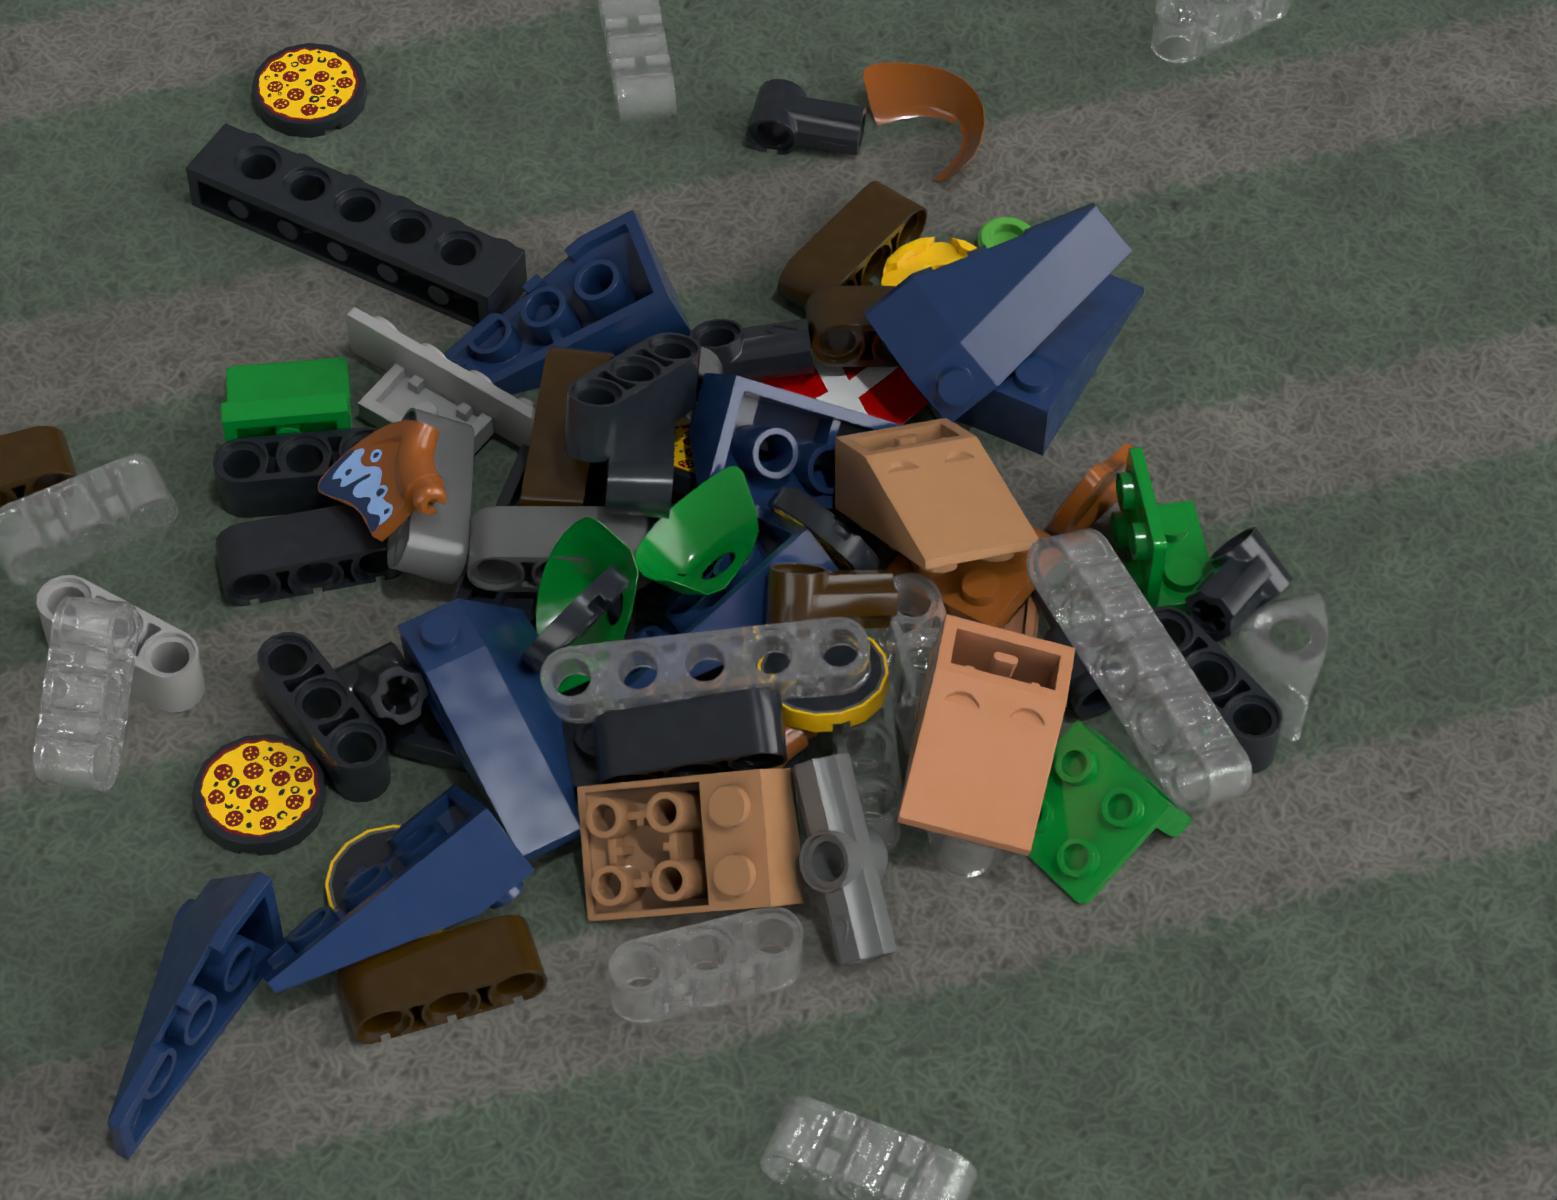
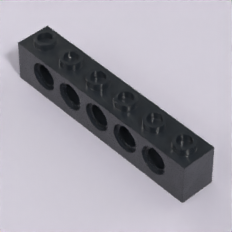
(356, 226)

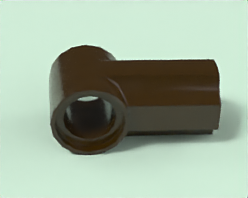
(813, 592)

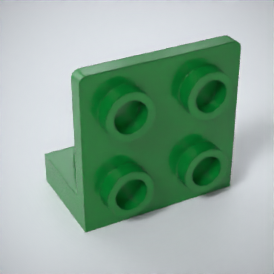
(287, 398)
(1160, 540)
(1096, 813)

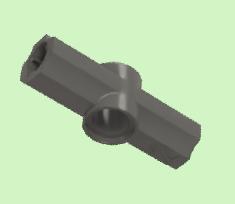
(847, 887)

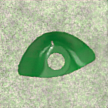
(700, 529)
(566, 580)

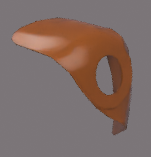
(922, 90)

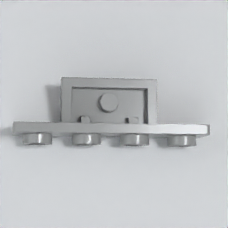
(428, 381)

